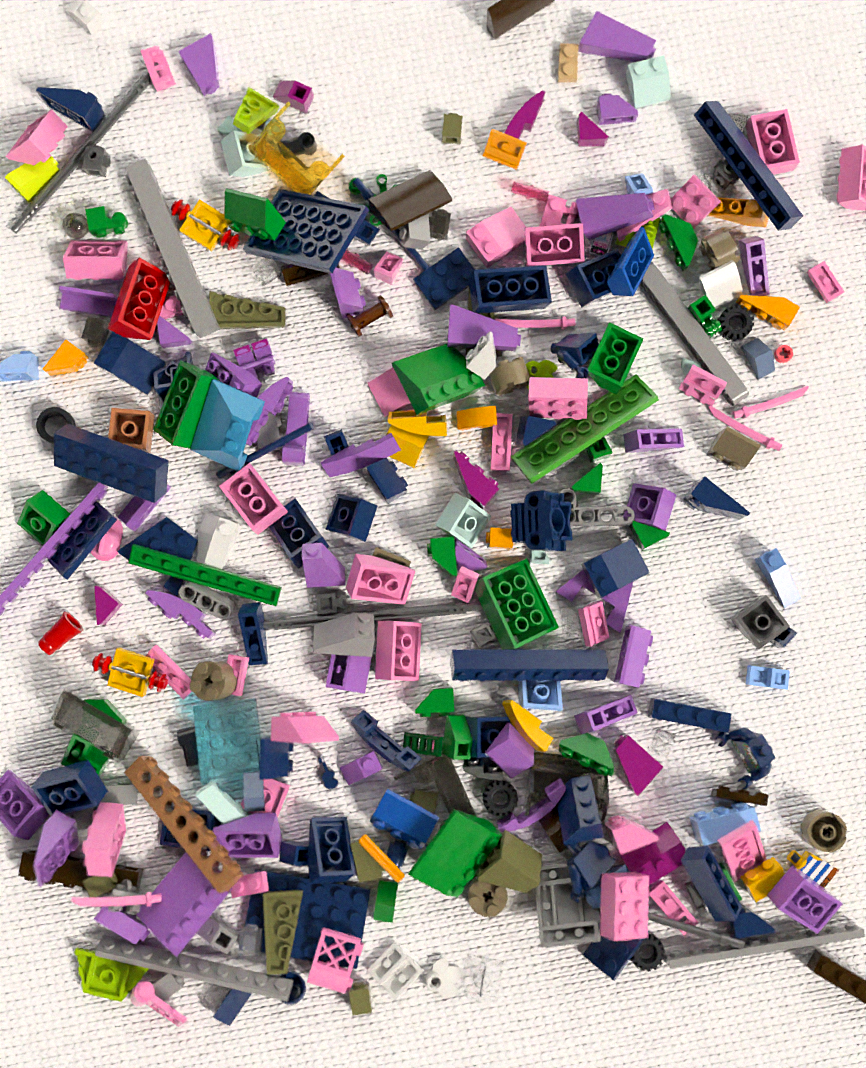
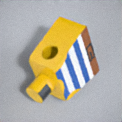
(813, 867)

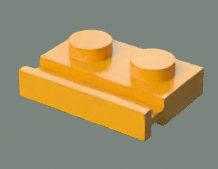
(504, 149)

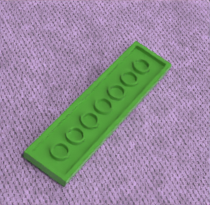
(576, 435)

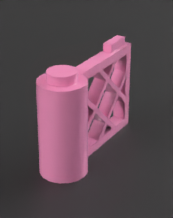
(329, 975)
(144, 994)

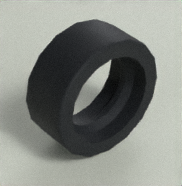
(47, 413)

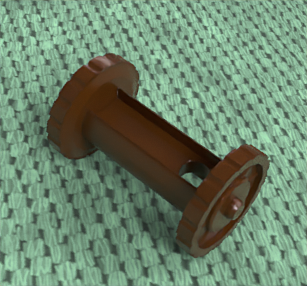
(369, 315)

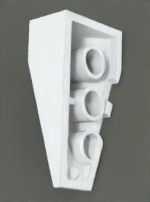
(216, 541)

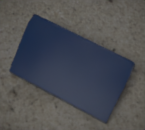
(231, 1006)

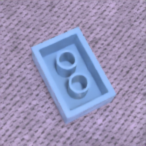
(721, 821)

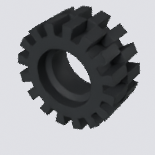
(747, 323)
(508, 807)
(655, 960)

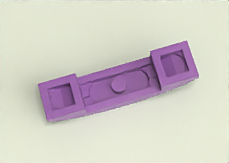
(537, 811)

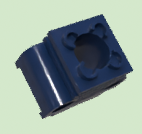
(542, 521)

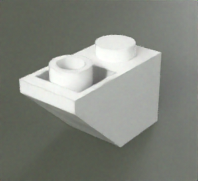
(483, 358)

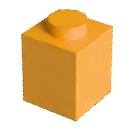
(499, 538)

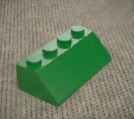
(183, 405)

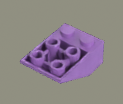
(233, 375)
(56, 843)

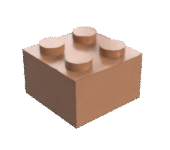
(132, 428)

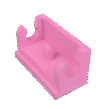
(164, 78)

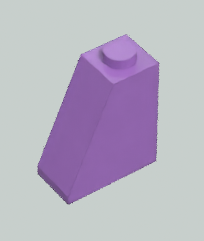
(202, 64)
(321, 566)
(123, 924)

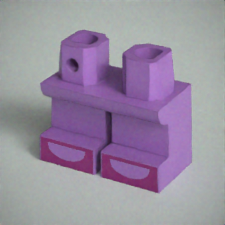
(263, 355)

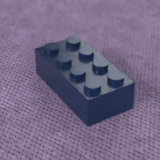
(509, 289)

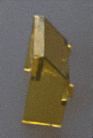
(284, 163)

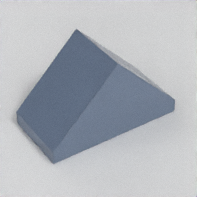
(759, 357)
(253, 792)

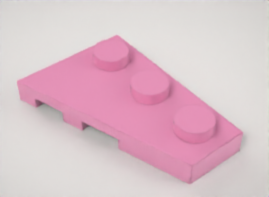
(662, 205)

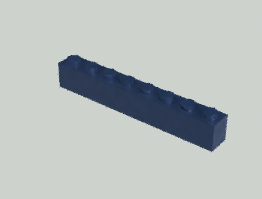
(748, 165)
(528, 665)

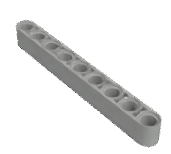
(692, 333)

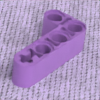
(298, 414)

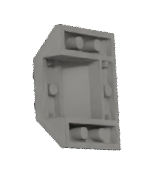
(559, 917)

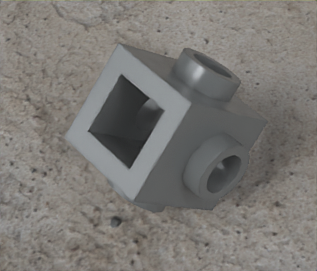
(96, 161)
(724, 174)

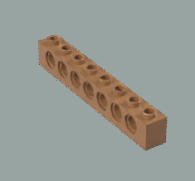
(185, 834)

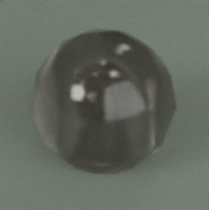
(75, 225)

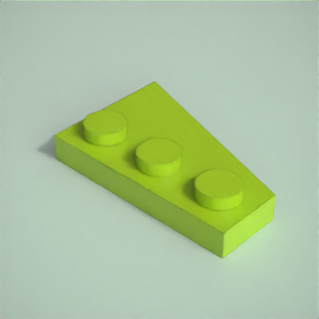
(254, 111)

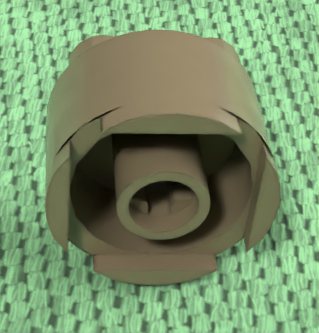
(719, 248)
(509, 376)
(213, 680)
(834, 826)
(487, 906)

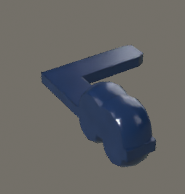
(327, 776)

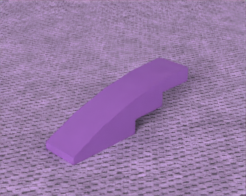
(358, 457)

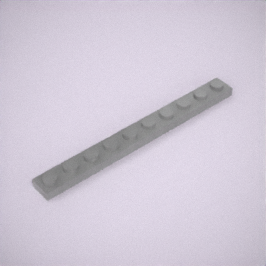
(771, 944)
(194, 968)

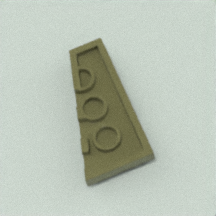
(245, 314)
(280, 921)

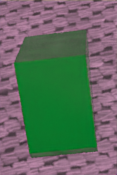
(599, 450)
(590, 482)
(646, 534)
(385, 901)

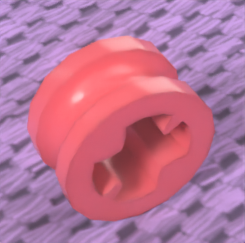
(781, 359)

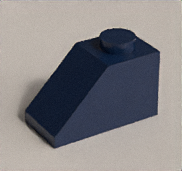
(294, 853)
(749, 925)

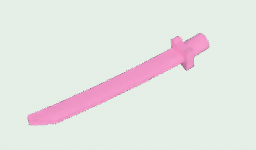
(563, 323)
(745, 411)
(769, 442)
(146, 899)

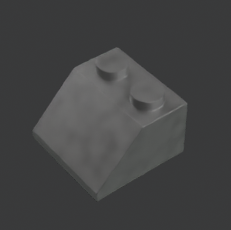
(760, 621)

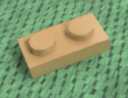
(568, 63)

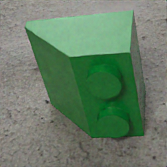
(42, 517)
(443, 554)

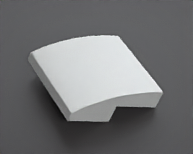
(722, 284)
(395, 970)

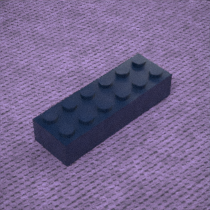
(110, 463)

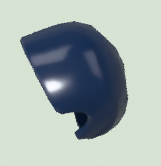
(298, 989)

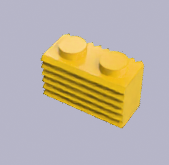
(762, 878)

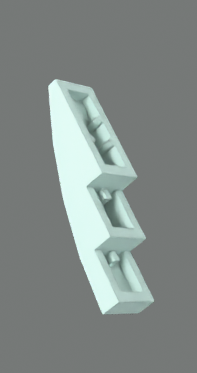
(220, 803)

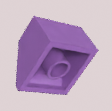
(651, 505)

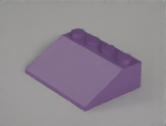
(184, 905)

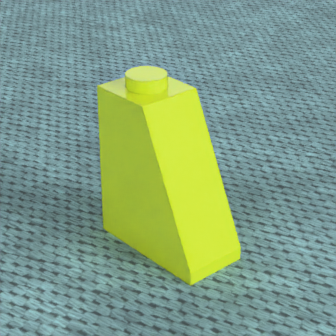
(31, 179)

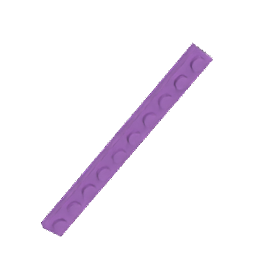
(48, 549)

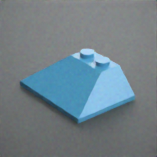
(226, 424)

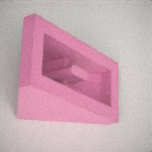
(388, 267)

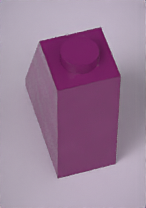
(636, 763)

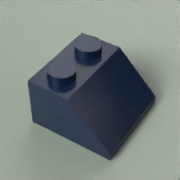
(387, 480)
(351, 517)

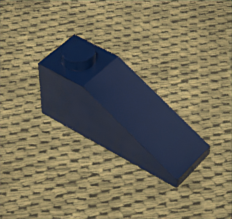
(253, 633)

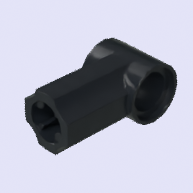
(297, 147)
(188, 742)

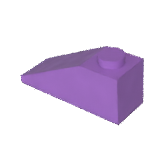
(755, 265)
(653, 440)
(605, 714)

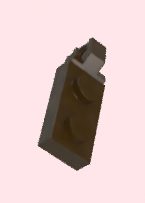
(741, 795)

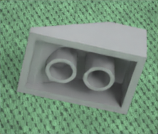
(345, 635)

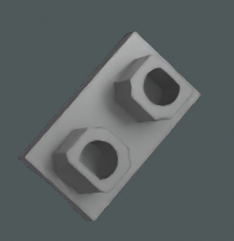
(124, 890)

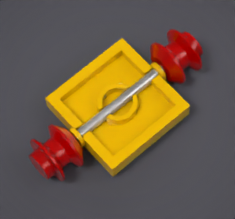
(205, 225)
(130, 672)

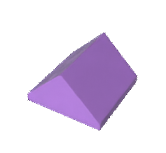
(511, 752)

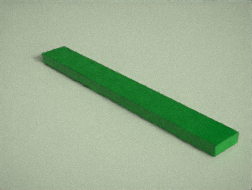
(204, 575)

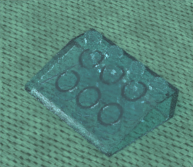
(227, 740)

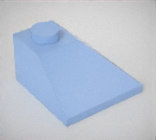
(20, 367)
(540, 695)

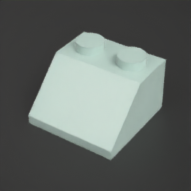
(648, 81)
(239, 155)
(463, 520)

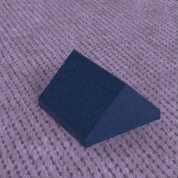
(531, 428)

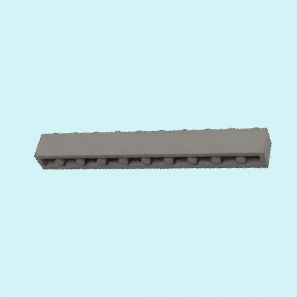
(172, 248)

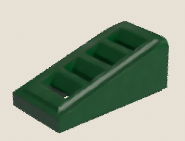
(411, 740)

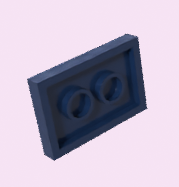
(445, 278)
(611, 955)

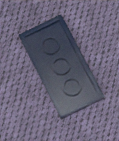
(82, 540)

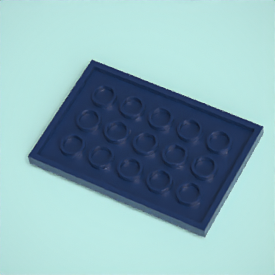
(314, 231)
(322, 906)

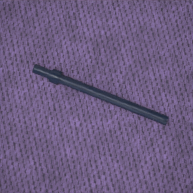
(366, 195)
(269, 448)

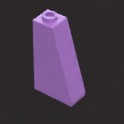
(616, 40)
(613, 213)
(468, 327)

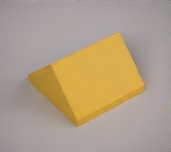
(410, 445)

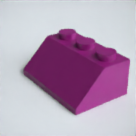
(657, 857)

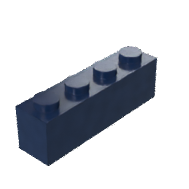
(689, 715)
(711, 883)

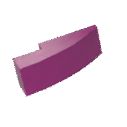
(526, 116)

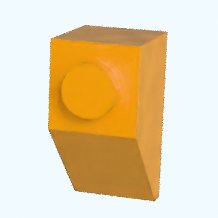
(66, 360)

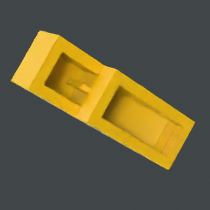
(419, 424)
(527, 725)

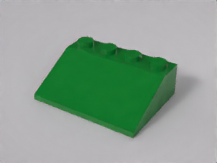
(436, 378)
(515, 605)
(456, 853)

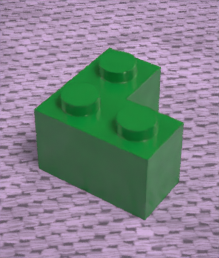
(82, 750)

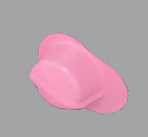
(109, 544)

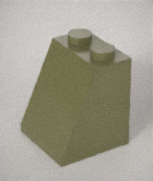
(512, 865)

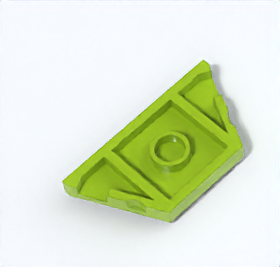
(106, 976)

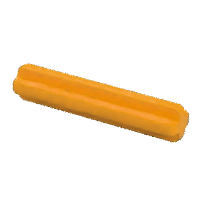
(381, 858)

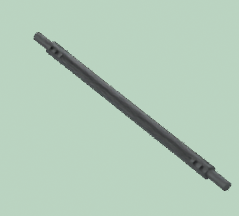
(36, 205)
(379, 615)

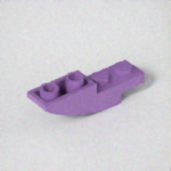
(273, 403)
(175, 607)

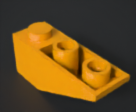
(740, 211)
(772, 309)

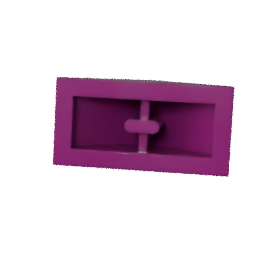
(589, 133)
(106, 605)

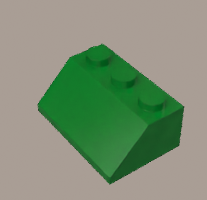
(252, 215)
(614, 358)

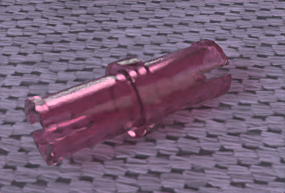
(529, 191)
(356, 261)

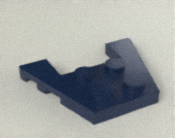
(166, 538)

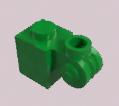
(101, 225)
(702, 311)

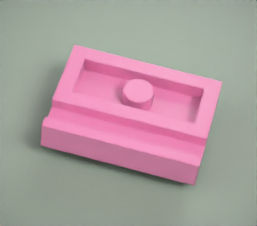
(593, 623)

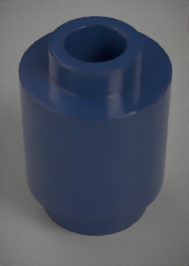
(397, 852)

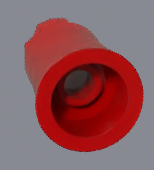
(60, 633)

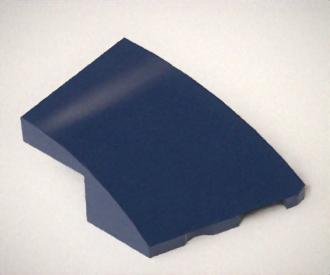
(165, 375)

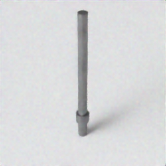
(722, 938)

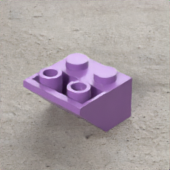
(348, 673)

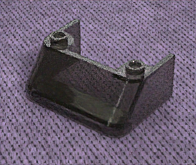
(93, 725)
(551, 767)
(447, 781)

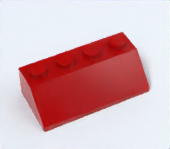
(139, 301)

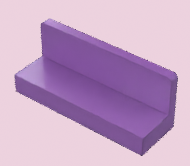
(87, 301)
(137, 511)

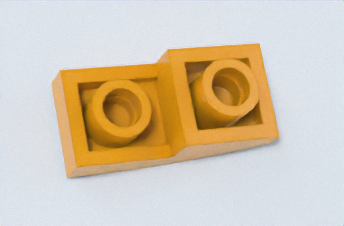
(476, 417)

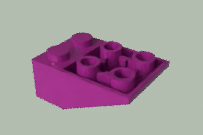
(477, 486)

